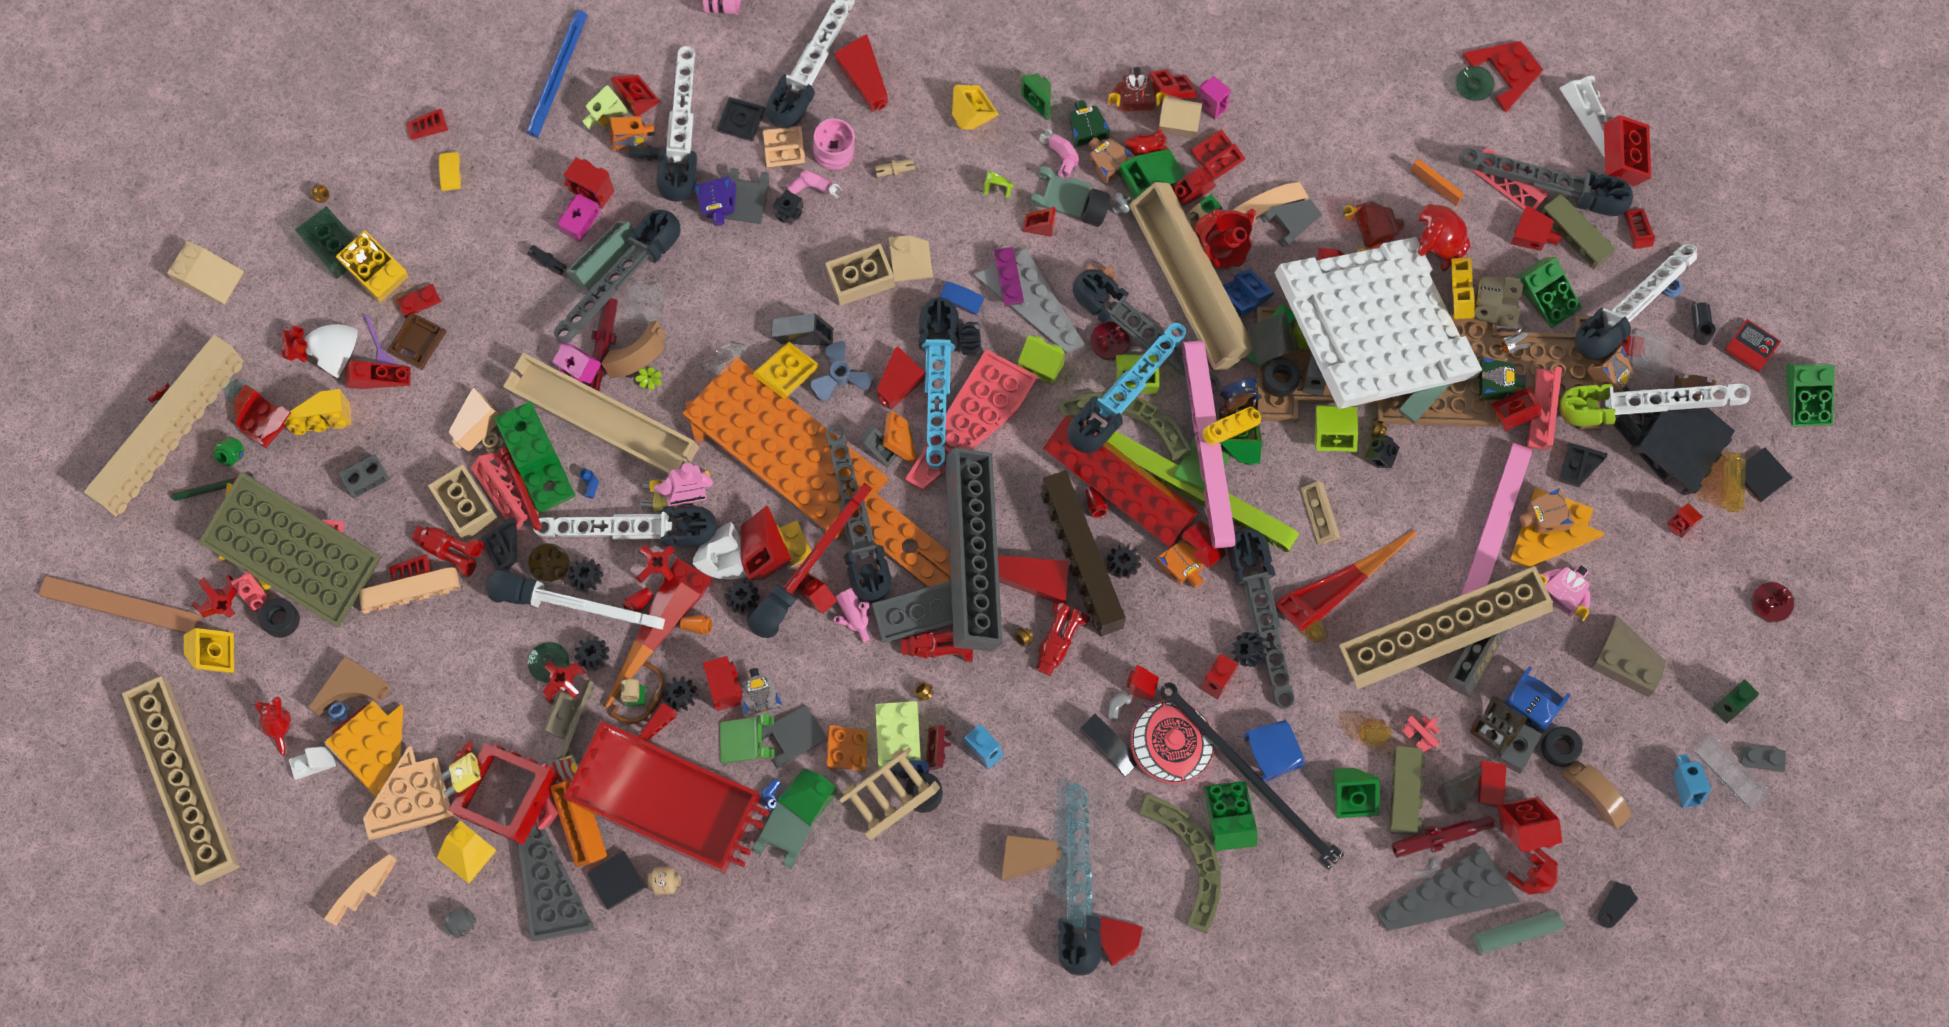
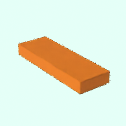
(1437, 182)

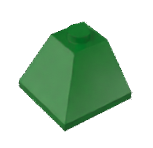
(1037, 93)
(1246, 446)
(1355, 793)
(808, 795)

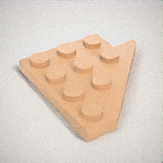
(408, 799)

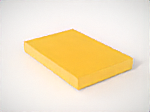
(786, 370)

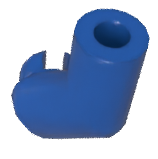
(591, 482)
(768, 794)

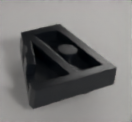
(1580, 464)
(502, 544)

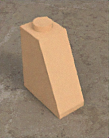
(473, 421)

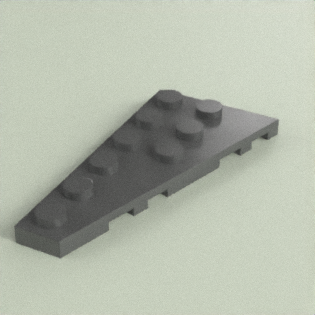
(1459, 890)
(549, 894)

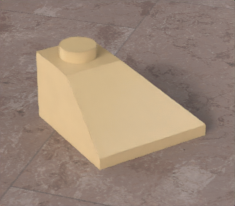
(910, 258)

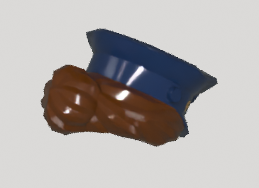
(1239, 396)

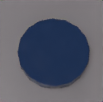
(919, 766)

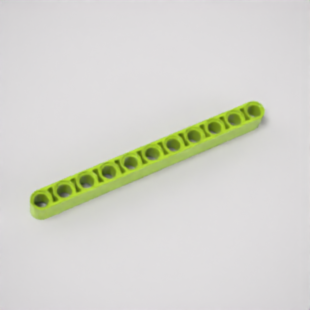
(1242, 513)

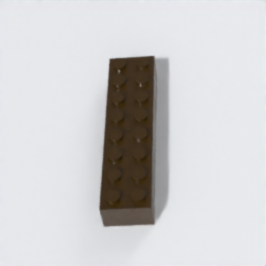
(1083, 553)

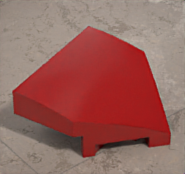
(1119, 939)

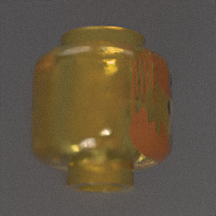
(1374, 732)

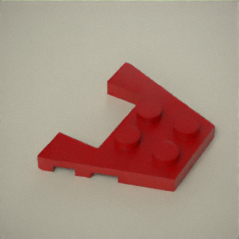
(1514, 65)

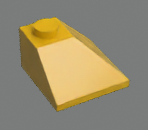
(971, 107)
(210, 650)
(465, 852)

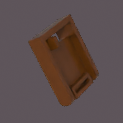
(417, 338)

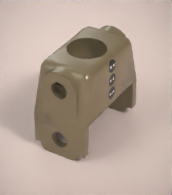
(1496, 301)

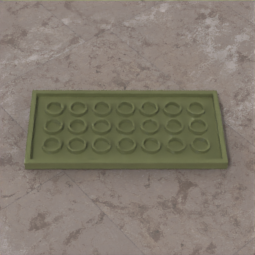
(290, 549)

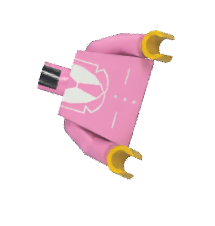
(1569, 590)

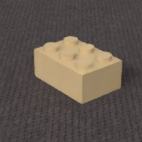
(860, 274)
(463, 502)

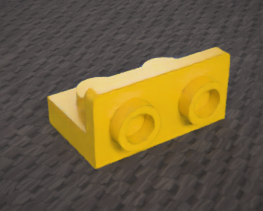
(795, 542)

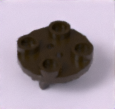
(539, 563)

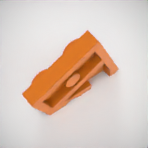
(898, 437)

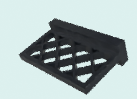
(1631, 430)

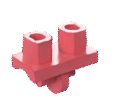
(250, 591)
(1428, 740)

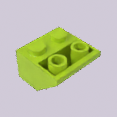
(1042, 359)
(1126, 362)
(1336, 428)

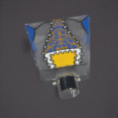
(760, 695)

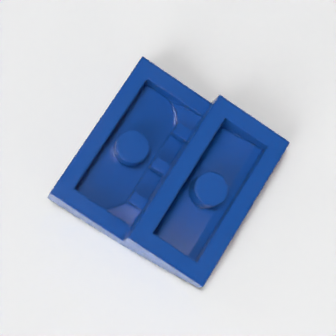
(1247, 292)

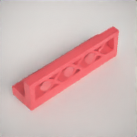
(1536, 192)
(1547, 393)
(499, 490)

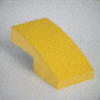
(450, 171)

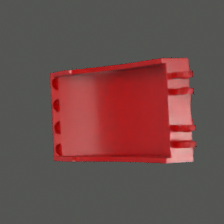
(664, 798)

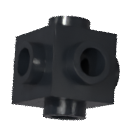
(788, 207)
(1382, 452)

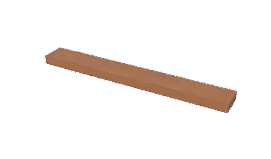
(118, 605)

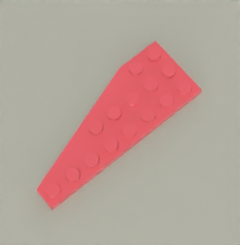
(983, 405)

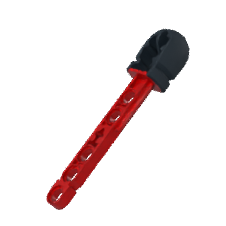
(766, 618)

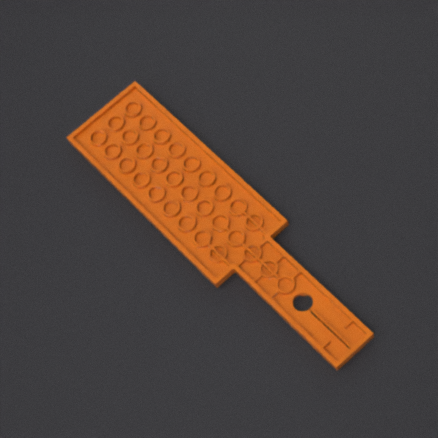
(794, 459)

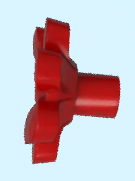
(157, 395)
(465, 750)

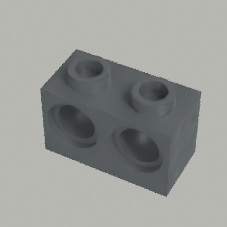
(366, 481)

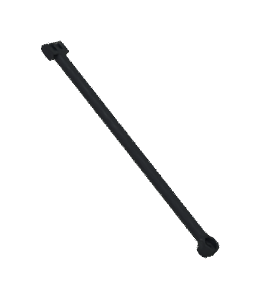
(1253, 777)

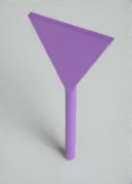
(382, 357)

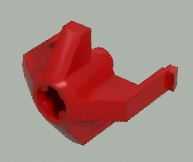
(656, 563)
(218, 600)
(561, 680)
(1542, 877)

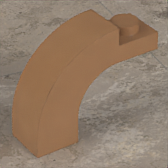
(638, 355)
(1601, 792)

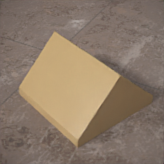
(1180, 117)

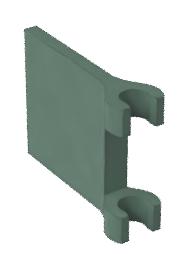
(1064, 194)
(783, 832)

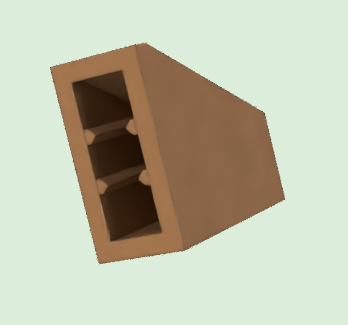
(1028, 856)

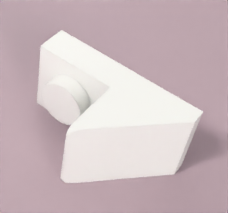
(312, 762)

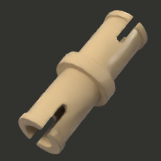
(895, 167)

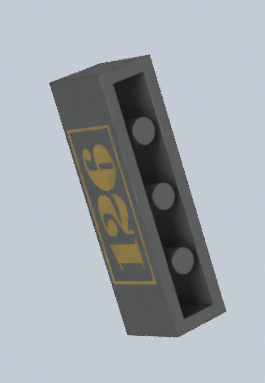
(1473, 663)

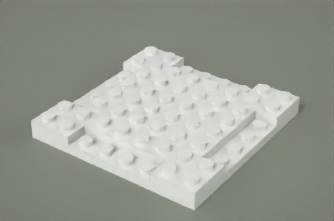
(1376, 323)

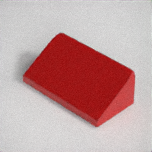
(1492, 784)

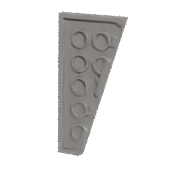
(1039, 303)

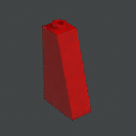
(862, 70)
(1035, 576)

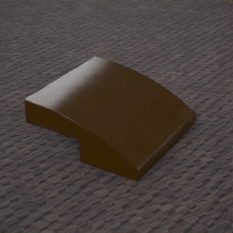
(1498, 725)

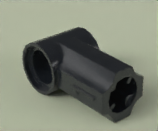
(1702, 322)

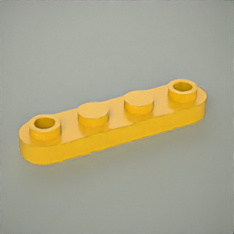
(1231, 426)

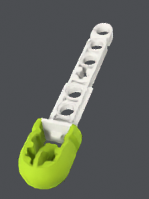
(1580, 403)

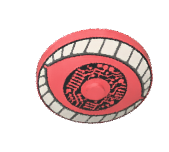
(1169, 744)

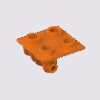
(847, 748)

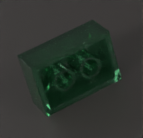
(326, 239)

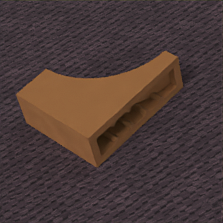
(347, 682)

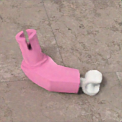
(1065, 150)
(814, 180)

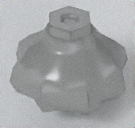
(1122, 204)

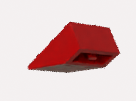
(762, 546)

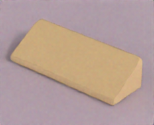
(1322, 512)

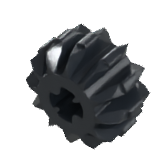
(970, 338)
(1131, 564)
(577, 578)
(749, 600)
(1249, 649)
(595, 659)
(685, 698)

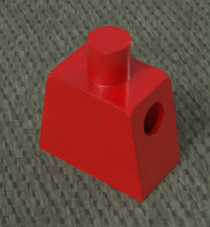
(1534, 230)
(1219, 675)

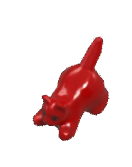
(1147, 144)
(274, 721)

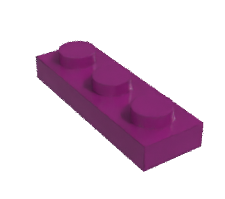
(1008, 276)

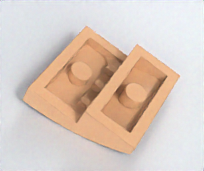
(784, 146)

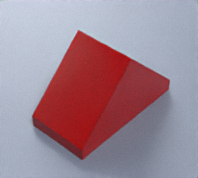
(1040, 222)

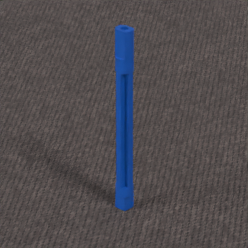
(556, 74)

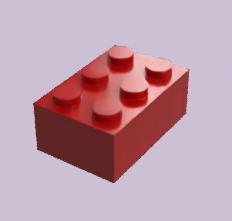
(1627, 150)
(1530, 824)

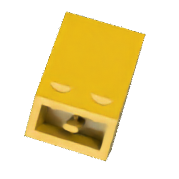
(372, 266)
(320, 412)

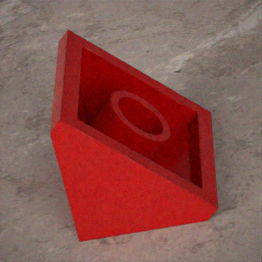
(634, 93)
(1517, 409)

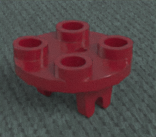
(1101, 344)
(1765, 607)

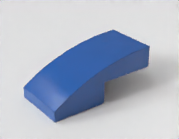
(962, 297)

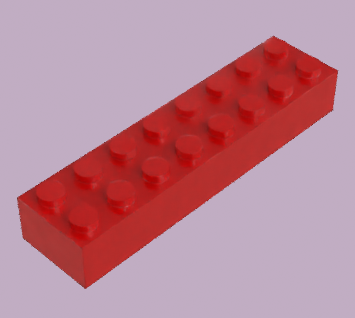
(1125, 485)

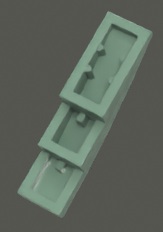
(1420, 402)

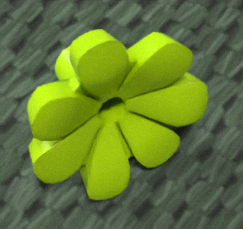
(649, 377)

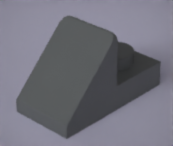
(874, 447)

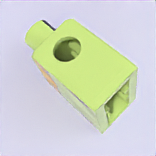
(603, 107)

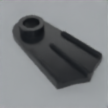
(1616, 904)

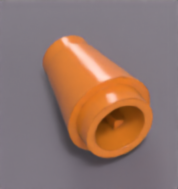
(698, 624)

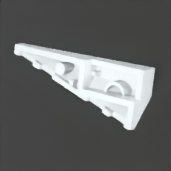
(1587, 107)

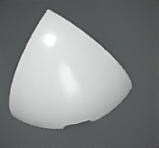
(332, 346)
(721, 555)

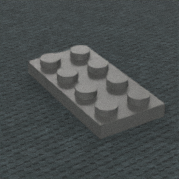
(914, 612)

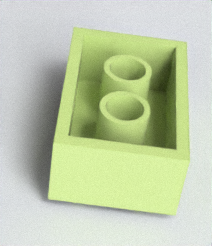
(897, 729)

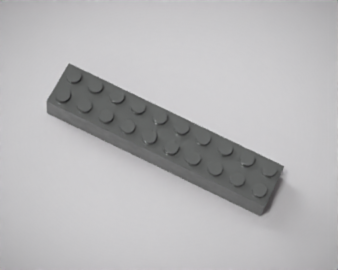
(973, 550)

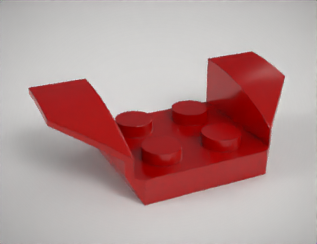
(258, 417)

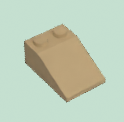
(204, 273)

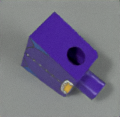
(716, 198)

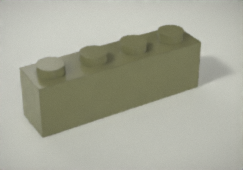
(1578, 231)
(1406, 790)

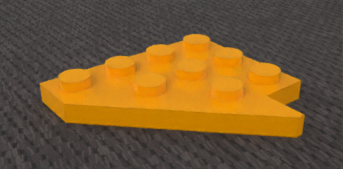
(1537, 548)
(370, 745)

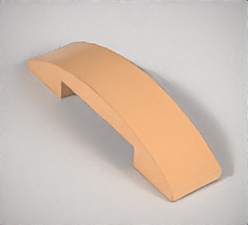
(1278, 196)

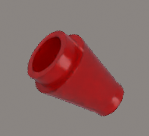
(1096, 505)
(638, 600)

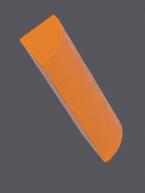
(579, 827)

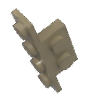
(565, 717)

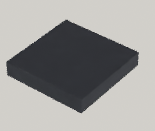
(741, 119)
(1765, 475)
(616, 880)

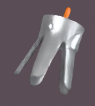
(1509, 343)

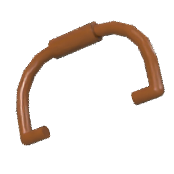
(652, 704)

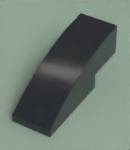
(1108, 744)

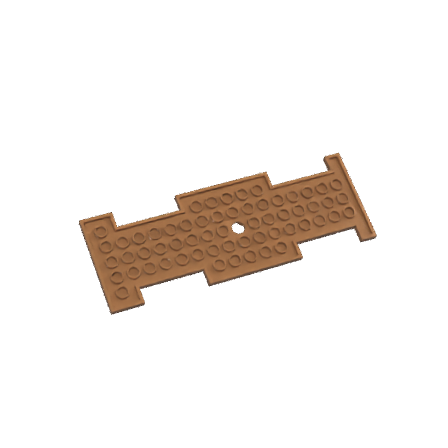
(1460, 401)

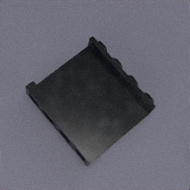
(1685, 443)

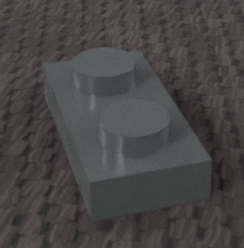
(1763, 758)

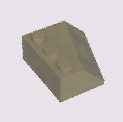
(1629, 660)

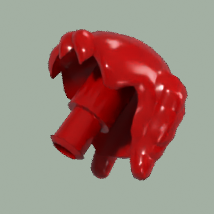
(1443, 234)
(1226, 236)

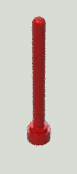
(505, 456)

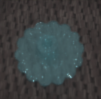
(234, 388)

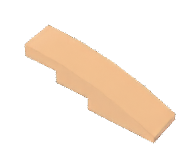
(366, 883)

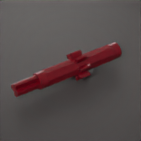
(603, 338)
(1435, 838)

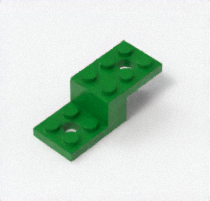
(534, 456)

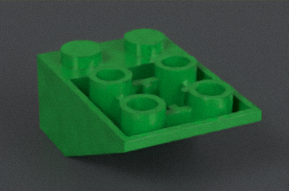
(1149, 168)
(1549, 291)
(1811, 393)
(1230, 816)

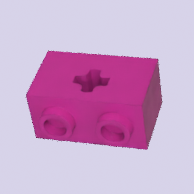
(1214, 97)
(579, 226)
(576, 362)

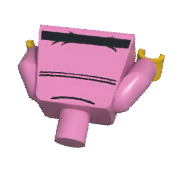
(683, 485)

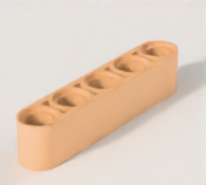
(408, 589)

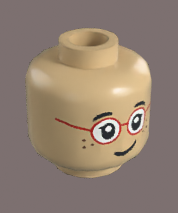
(664, 880)

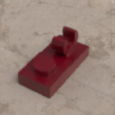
(936, 746)

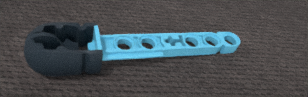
(937, 350)
(1110, 409)

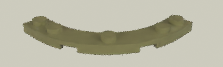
(1144, 412)
(1203, 854)

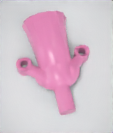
(855, 613)

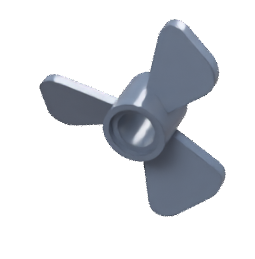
(825, 385)

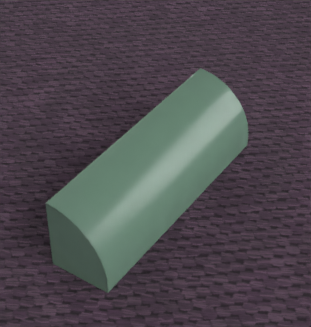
(601, 256)
(1518, 932)

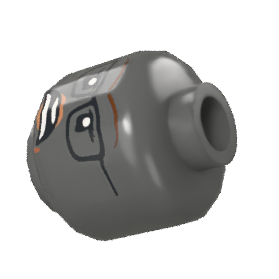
(459, 922)

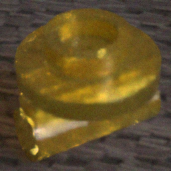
(1316, 631)

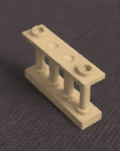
(891, 813)

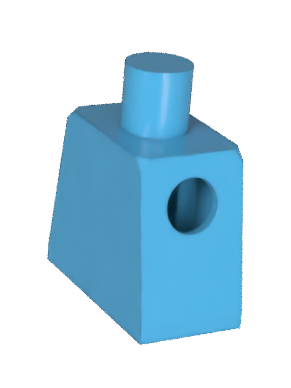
(983, 746)
(1691, 782)

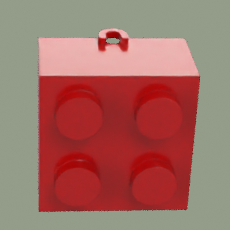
(589, 181)
(722, 684)

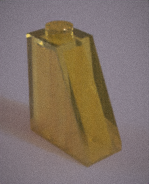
(1733, 481)

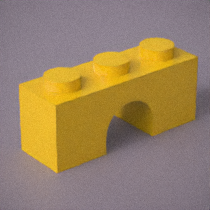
(1462, 288)

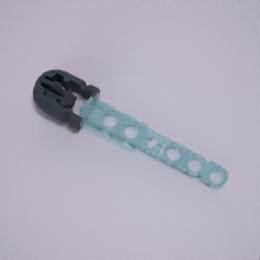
(1087, 952)

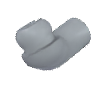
(1115, 703)

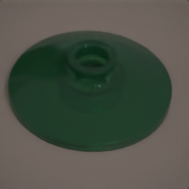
(1477, 76)
(536, 663)

